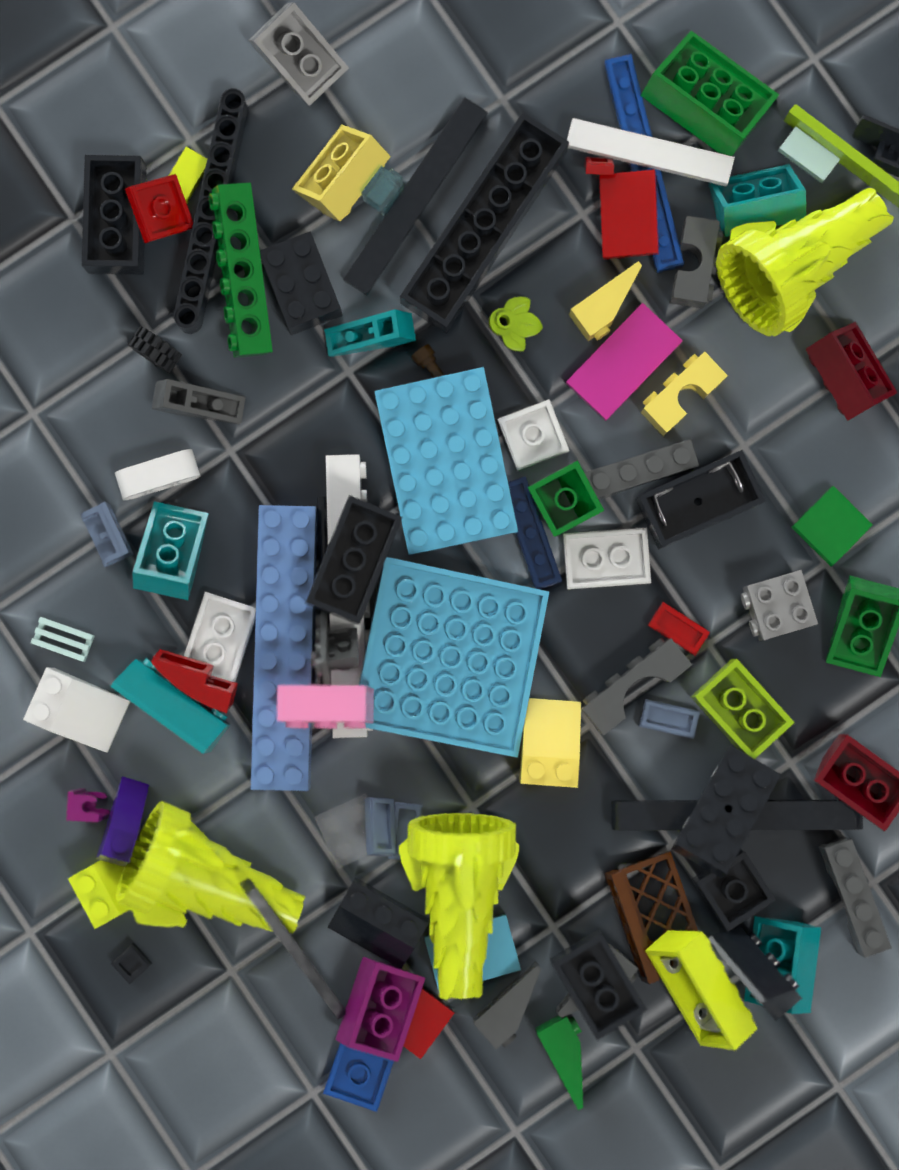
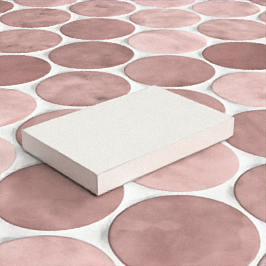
(606, 558)
(221, 635)

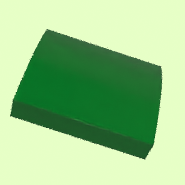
(832, 526)

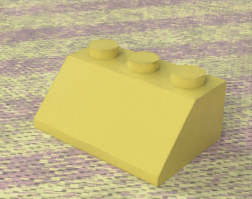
(341, 172)

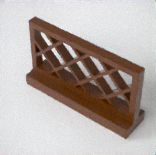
(631, 917)

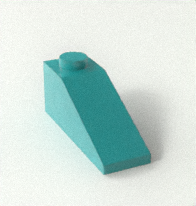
(371, 333)

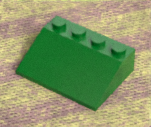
(709, 94)

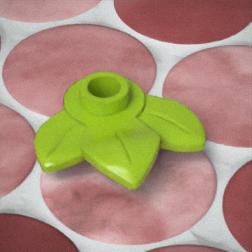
(519, 323)

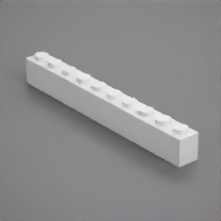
(342, 480)

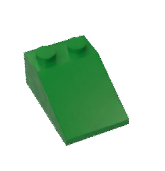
(865, 626)

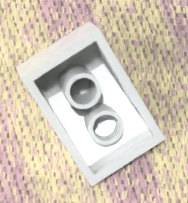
(76, 709)

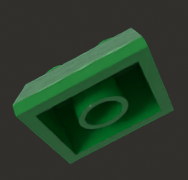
(566, 498)

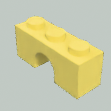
(700, 375)

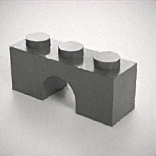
(700, 238)

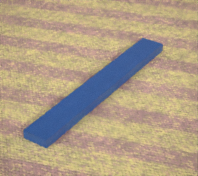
(633, 118)

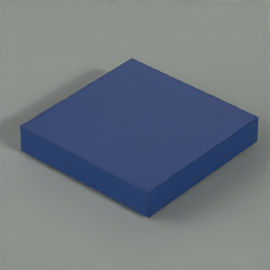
(358, 1077)

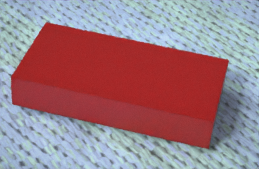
(679, 628)

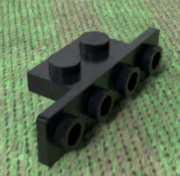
(885, 140)

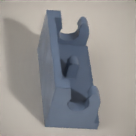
(106, 534)

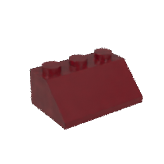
(850, 370)
(860, 780)

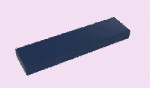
(532, 537)

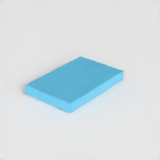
(501, 952)

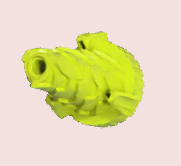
(775, 272)
(462, 866)
(183, 870)

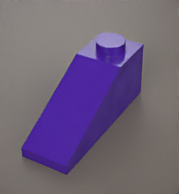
(123, 822)

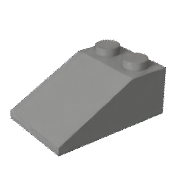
(298, 53)

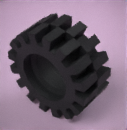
(154, 349)

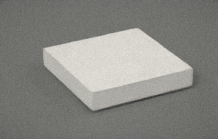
(533, 435)

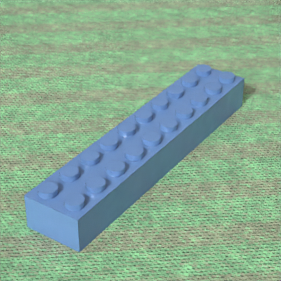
(283, 643)

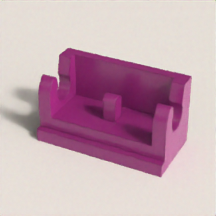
(82, 806)

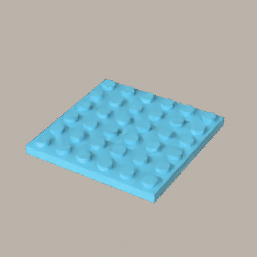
(452, 656)

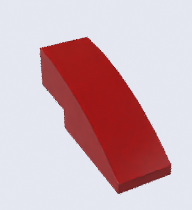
(196, 680)

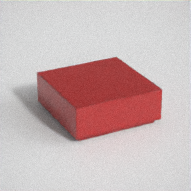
(599, 165)

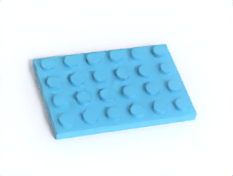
(446, 461)

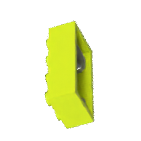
(699, 983)

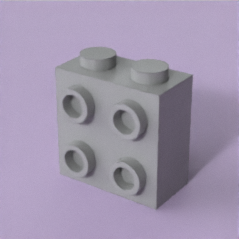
(778, 606)

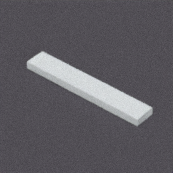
(650, 152)

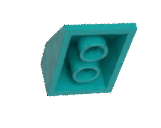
(170, 551)

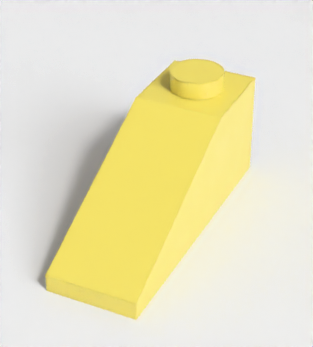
(600, 308)

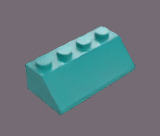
(170, 706)

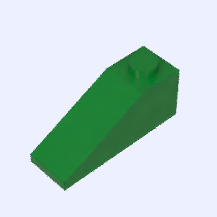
(564, 1049)

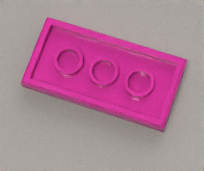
(624, 361)

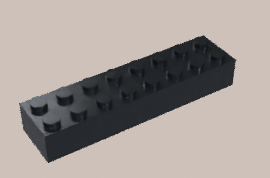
(484, 223)

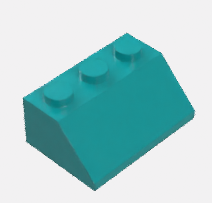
(759, 197)
(796, 950)

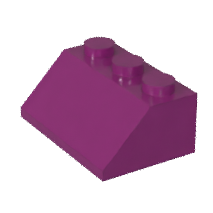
(380, 1009)

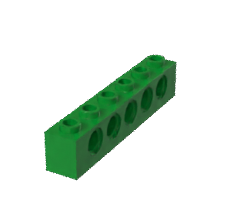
(240, 199)

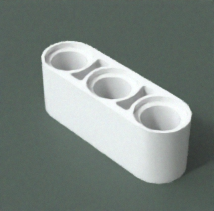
(157, 474)

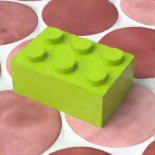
(742, 709)

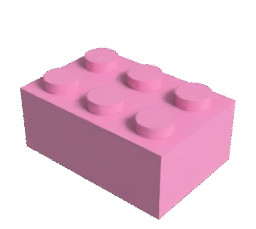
(325, 706)

